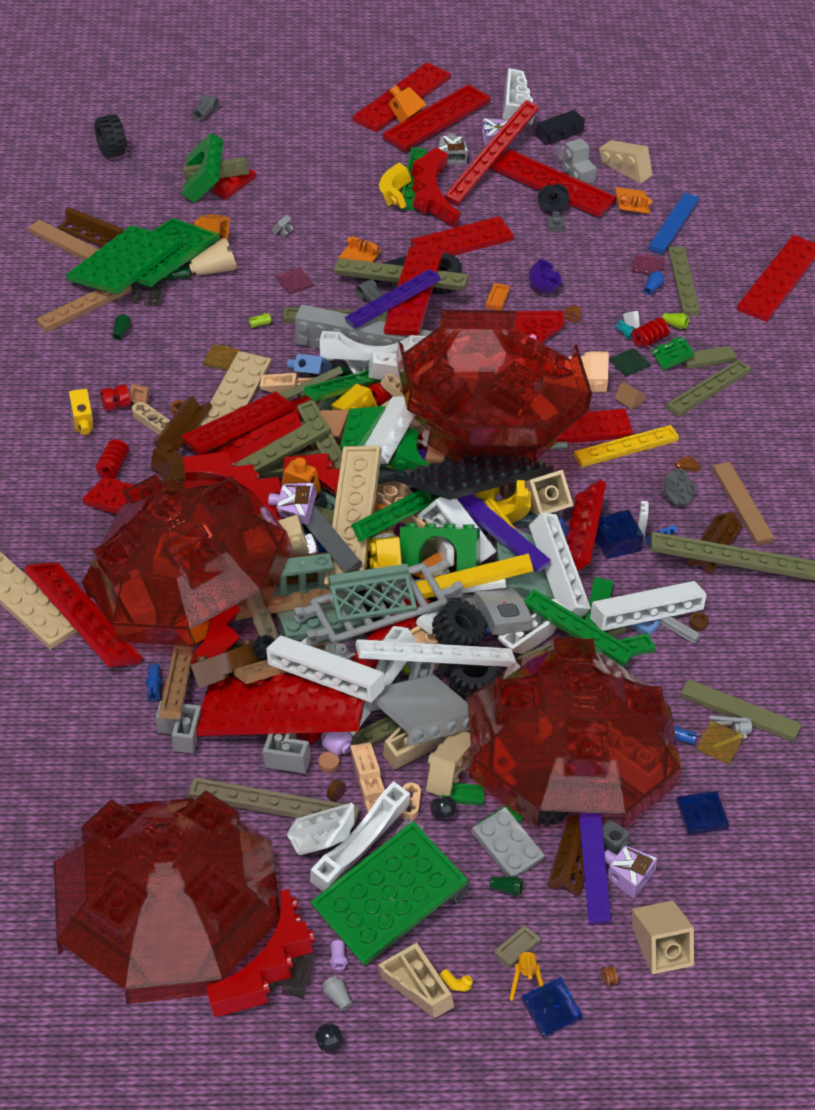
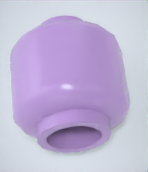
(337, 742)

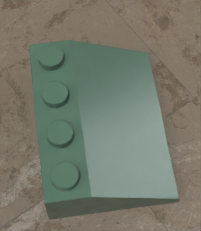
(525, 582)
(297, 632)

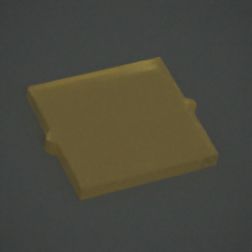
(220, 357)
(720, 742)

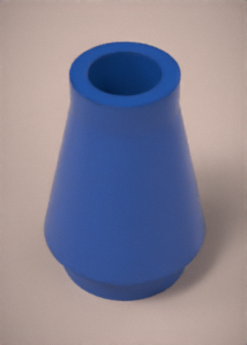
(653, 282)

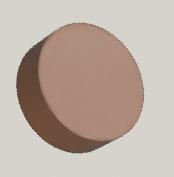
(328, 762)

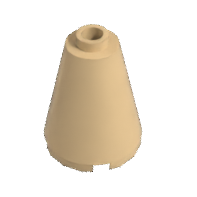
(214, 260)

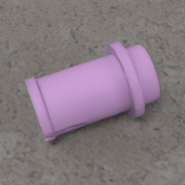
(338, 958)

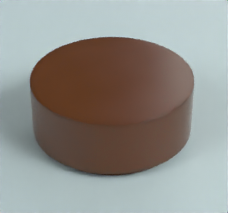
(698, 621)
(336, 790)

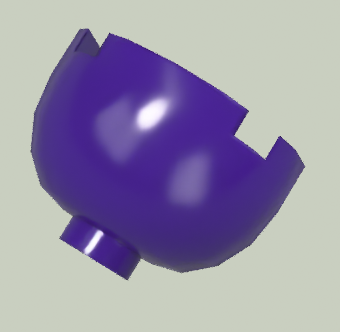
(543, 277)

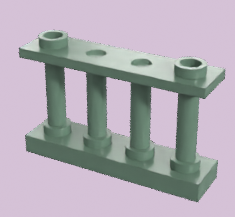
(301, 566)

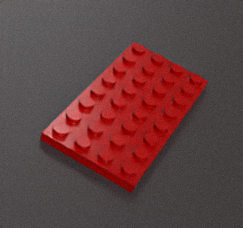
(277, 707)

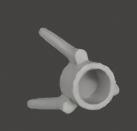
(741, 725)

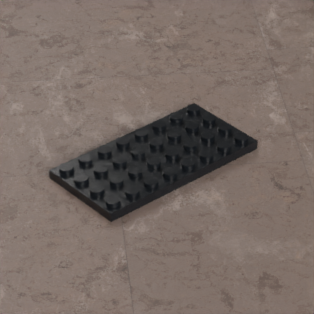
(472, 474)

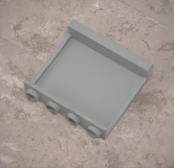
(423, 708)

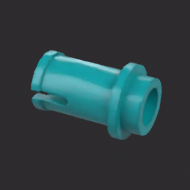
(625, 329)

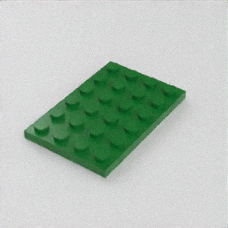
(194, 242)
(124, 259)
(389, 893)

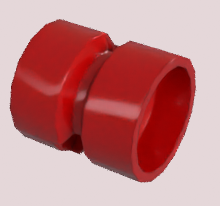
(121, 395)

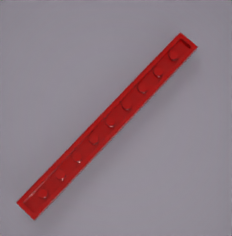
(491, 153)

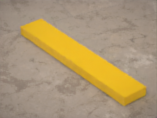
(625, 446)
(480, 574)

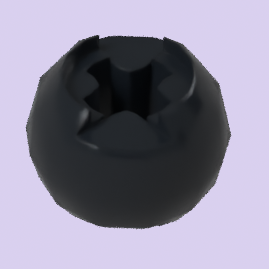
(443, 807)
(329, 1037)

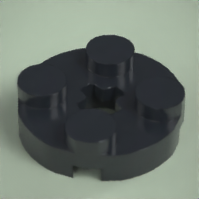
(561, 202)

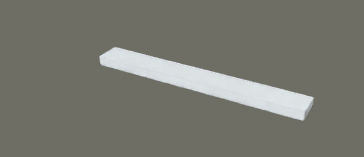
(434, 653)

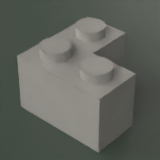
(577, 163)
(182, 729)
(286, 753)

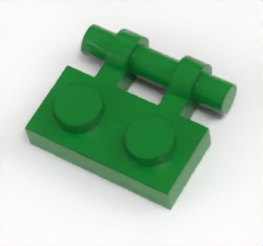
(672, 353)

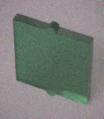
(629, 362)

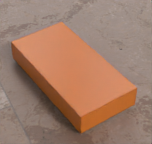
(497, 296)

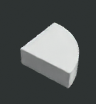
(632, 319)

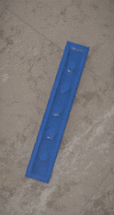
(673, 223)

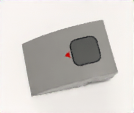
(504, 611)

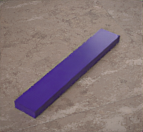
(392, 298)
(503, 531)
(595, 868)

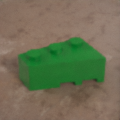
(360, 425)

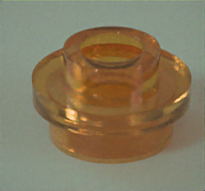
(576, 310)

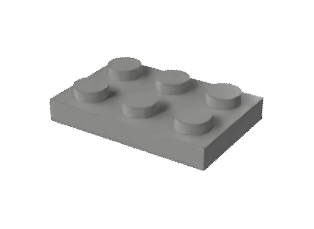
(507, 843)

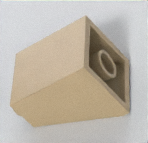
(549, 493)
(664, 936)

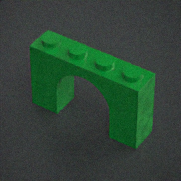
(209, 155)
(406, 453)
(465, 539)

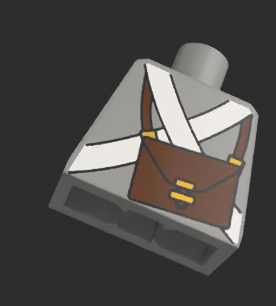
(455, 147)

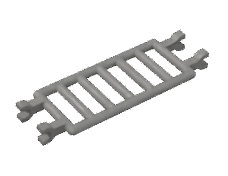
(327, 632)

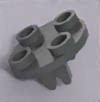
(678, 488)

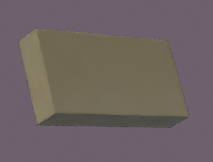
(522, 941)

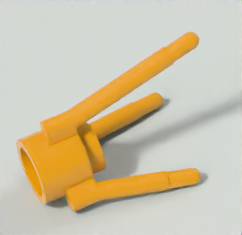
(527, 966)

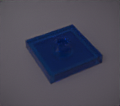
(702, 812)
(552, 1007)

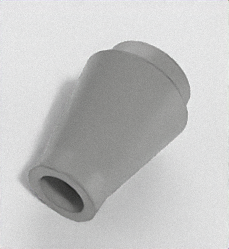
(337, 992)

